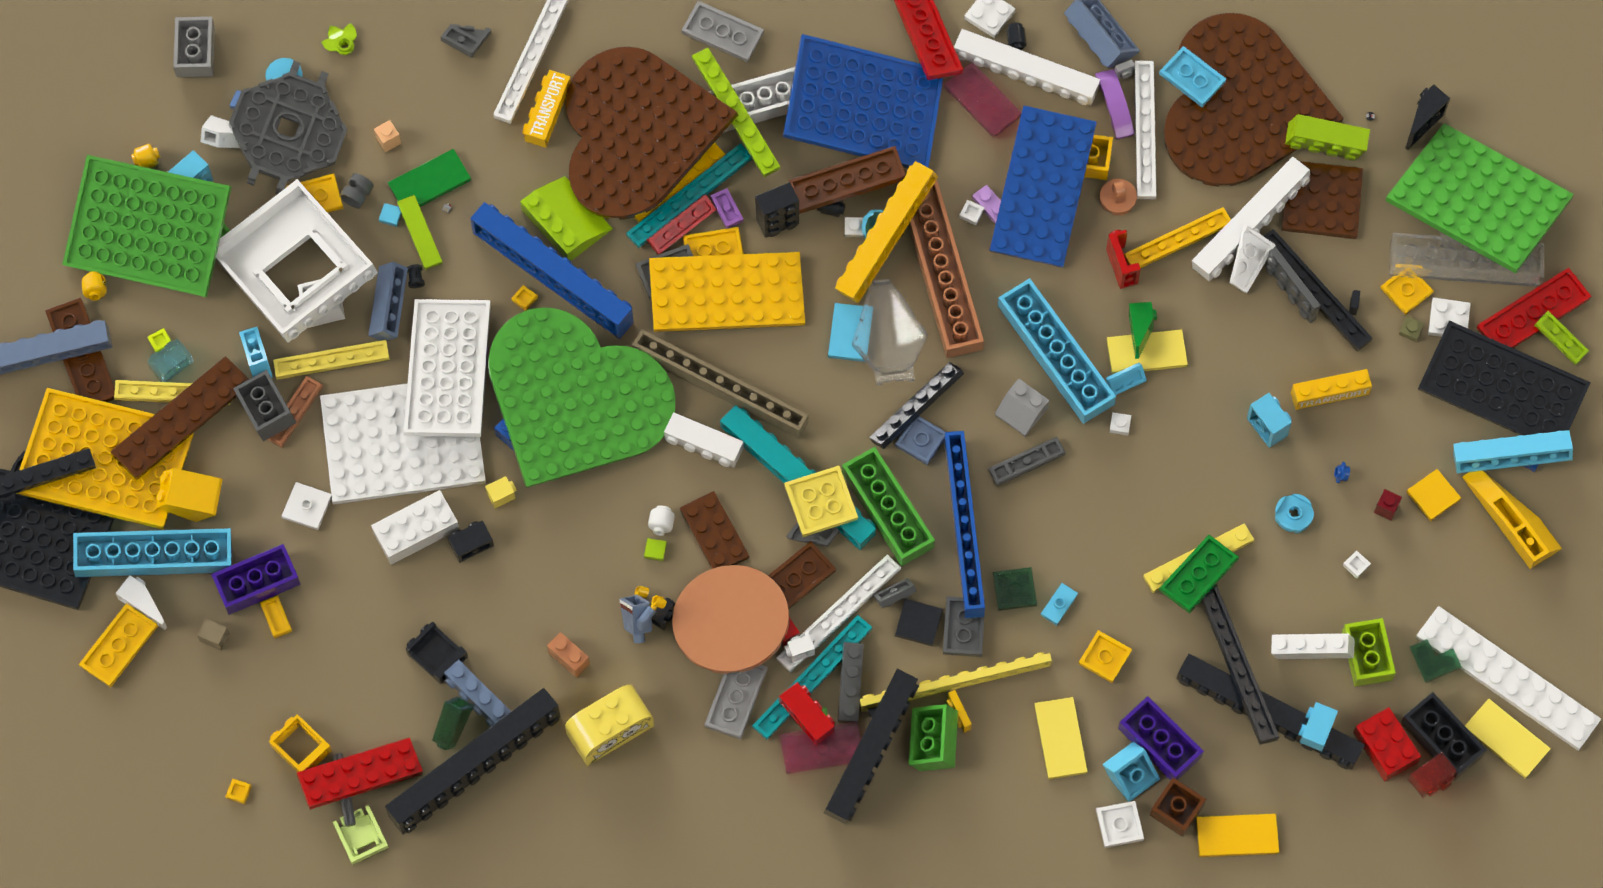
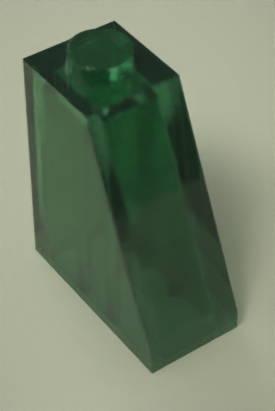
(452, 722)

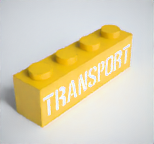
(547, 108)
(1331, 389)

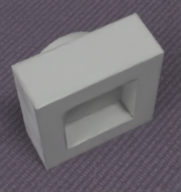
(1125, 69)

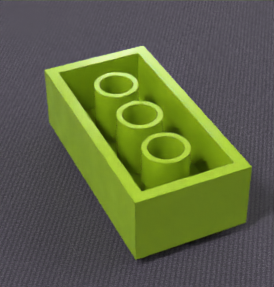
(1327, 137)

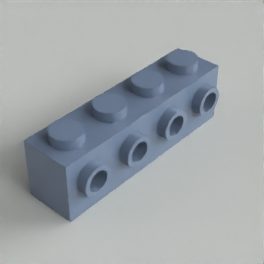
(388, 301)
(476, 693)

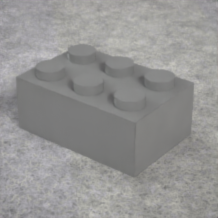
(194, 46)

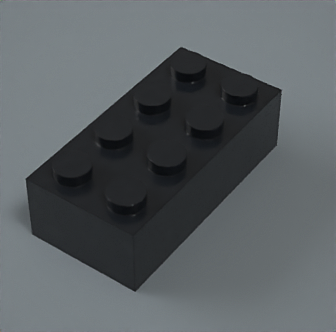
(1443, 732)

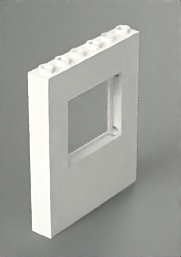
(275, 233)

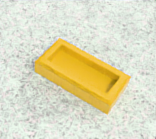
(276, 617)

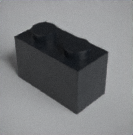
(470, 540)

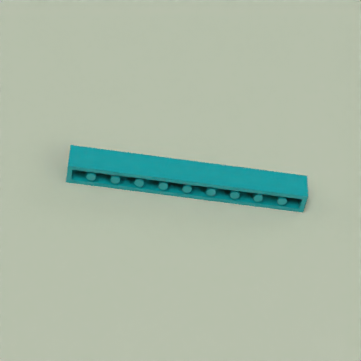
(785, 466)

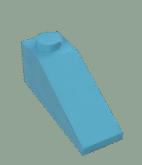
(255, 351)

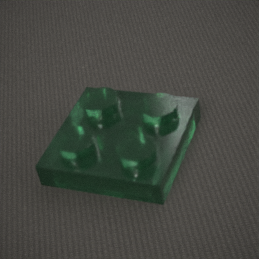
(1014, 589)

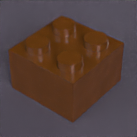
(1177, 807)

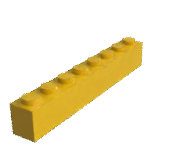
(886, 232)

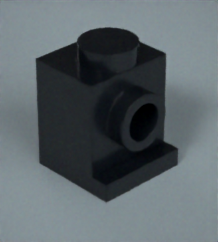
(663, 615)

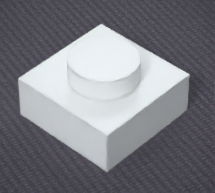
(971, 212)
(853, 227)
(1120, 423)
(1356, 564)

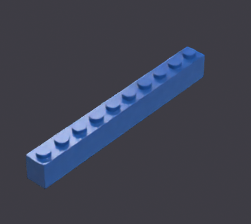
(964, 525)

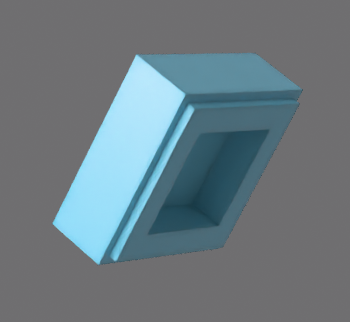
(390, 215)

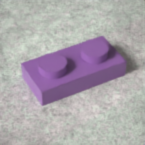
(726, 208)

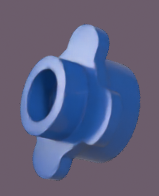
(1342, 472)

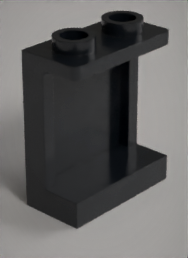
(435, 651)

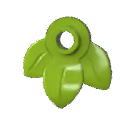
(340, 38)

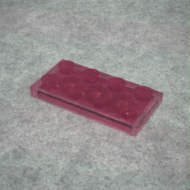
(983, 100)
(803, 755)

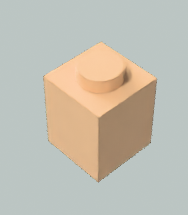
(387, 136)

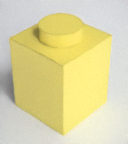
(501, 492)

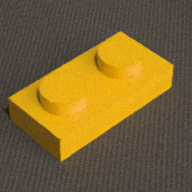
(963, 719)

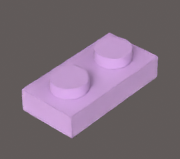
(988, 199)

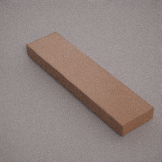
(298, 406)

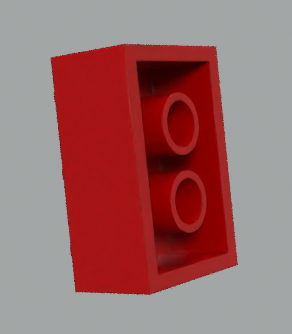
(1387, 744)

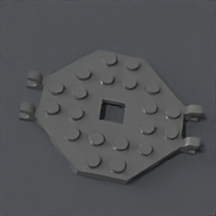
(297, 100)

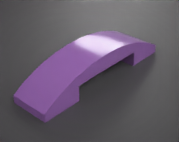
(1116, 104)

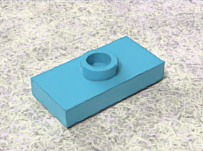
(1126, 378)
(1059, 604)

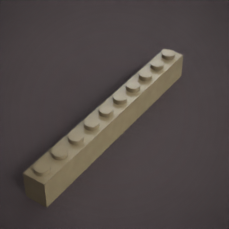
(722, 384)

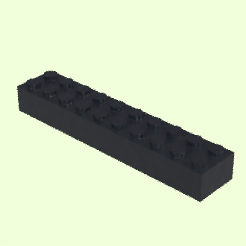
(473, 761)

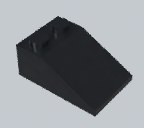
(1430, 110)

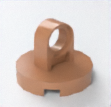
(1118, 196)

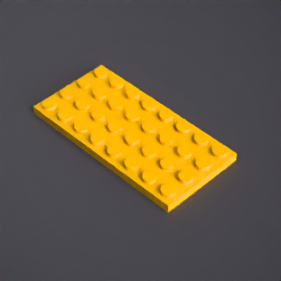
(726, 291)

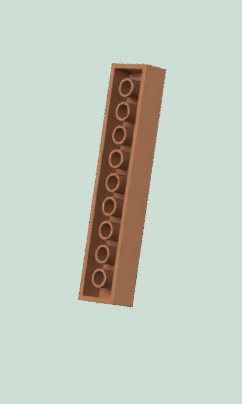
(945, 277)

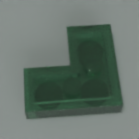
(1431, 665)

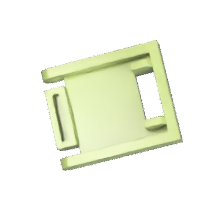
(360, 835)

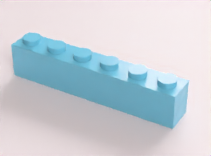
(1513, 451)

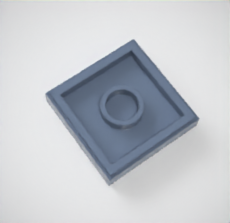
(921, 440)

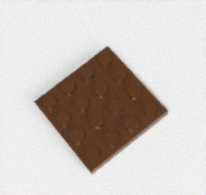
(1327, 203)

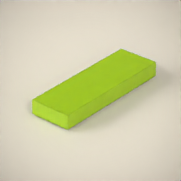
(1561, 337)

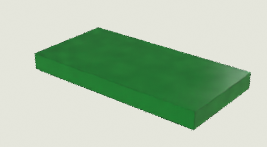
(431, 179)
(1199, 573)

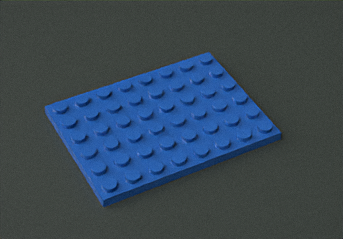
(861, 102)

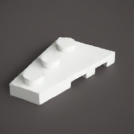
(1250, 258)

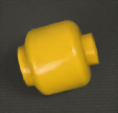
(146, 156)
(94, 286)

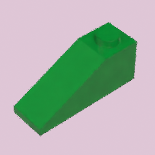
(1141, 324)

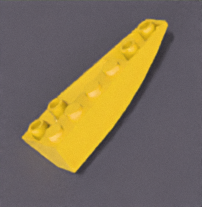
(1515, 520)

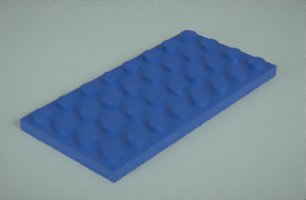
(1043, 186)

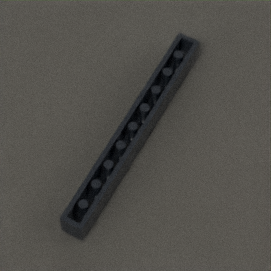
(1287, 720)

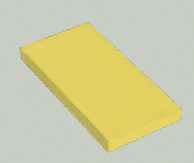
(1161, 352)
(1060, 738)
(1507, 738)

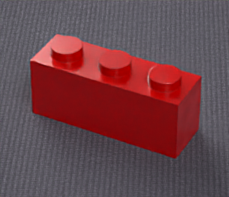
(807, 713)

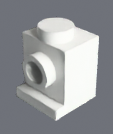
(800, 647)

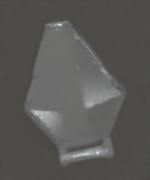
(888, 334)

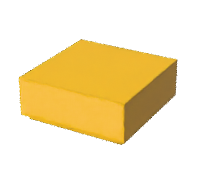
(524, 298)
(238, 791)

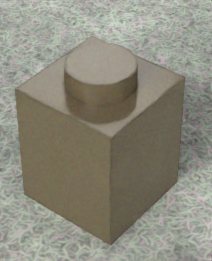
(214, 634)

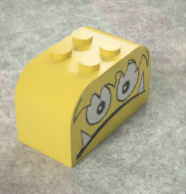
(608, 724)

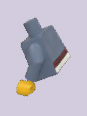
(638, 612)

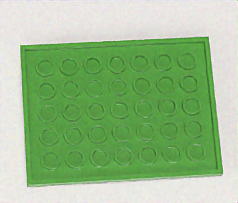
(1479, 198)
(147, 225)

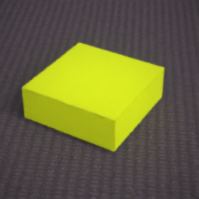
(159, 340)

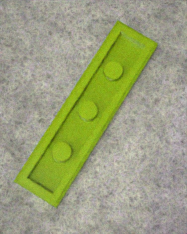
(419, 232)

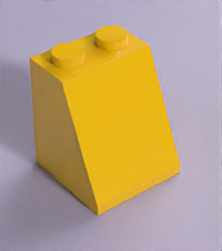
(189, 494)

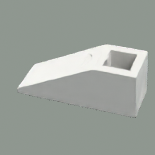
(218, 133)

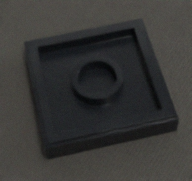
(918, 622)

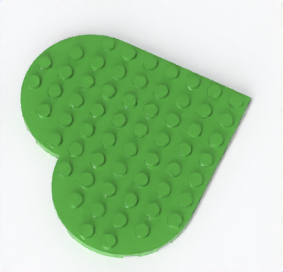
(572, 400)

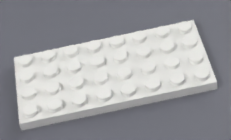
(447, 368)

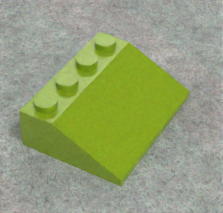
(563, 218)

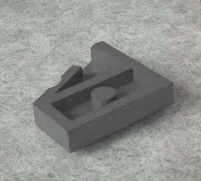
(465, 38)
(821, 538)

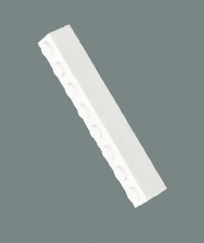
(1026, 67)
(1255, 214)

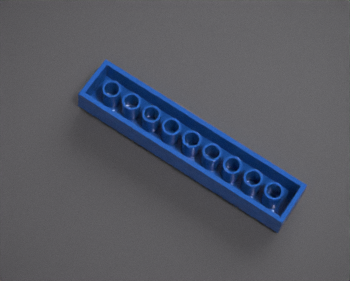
(552, 270)

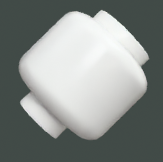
(661, 520)

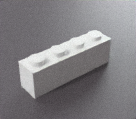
(703, 440)
(1312, 646)

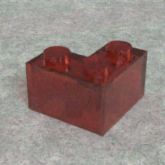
(1433, 776)

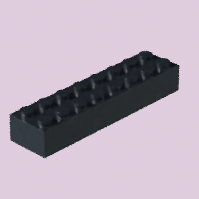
(871, 745)

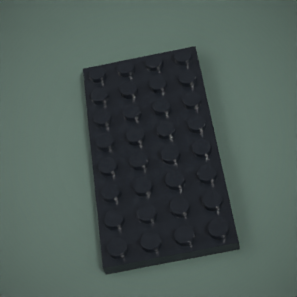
(1502, 383)

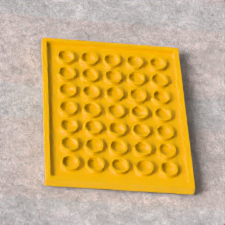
(76, 423)

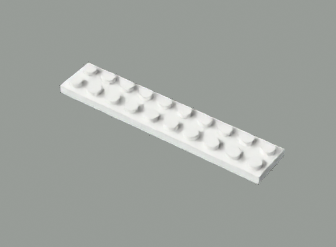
(1510, 679)

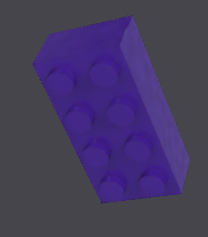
(256, 579)
(1161, 738)

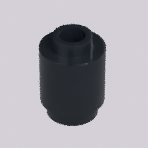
(1016, 36)
(833, 209)

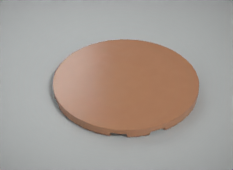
(730, 619)

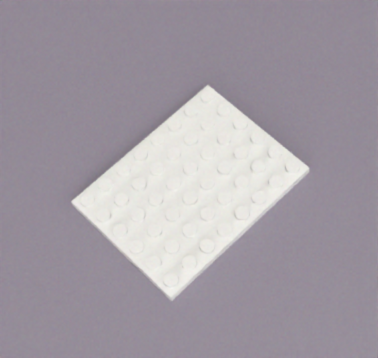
(375, 459)

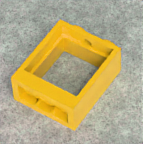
(310, 761)

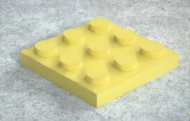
(821, 501)

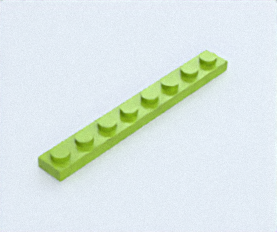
(743, 123)

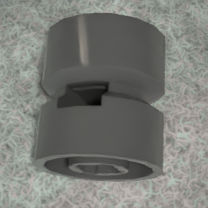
(357, 190)

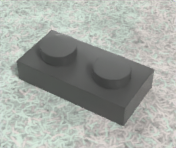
(895, 592)

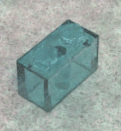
(170, 360)

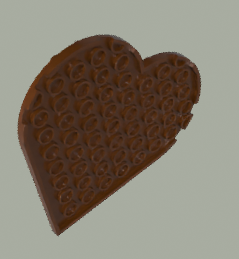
(1249, 116)
(638, 130)

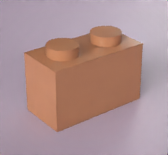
(568, 654)

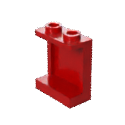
(1125, 274)

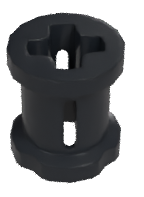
(415, 276)

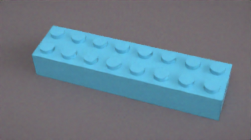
(1056, 351)
(151, 552)

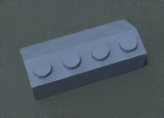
(1101, 32)

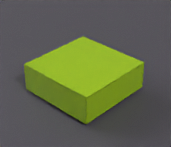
(655, 549)

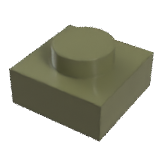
(1411, 328)

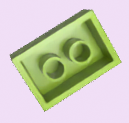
(1372, 652)

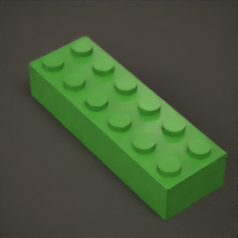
(888, 506)

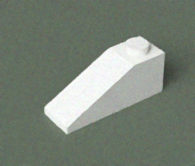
(137, 596)

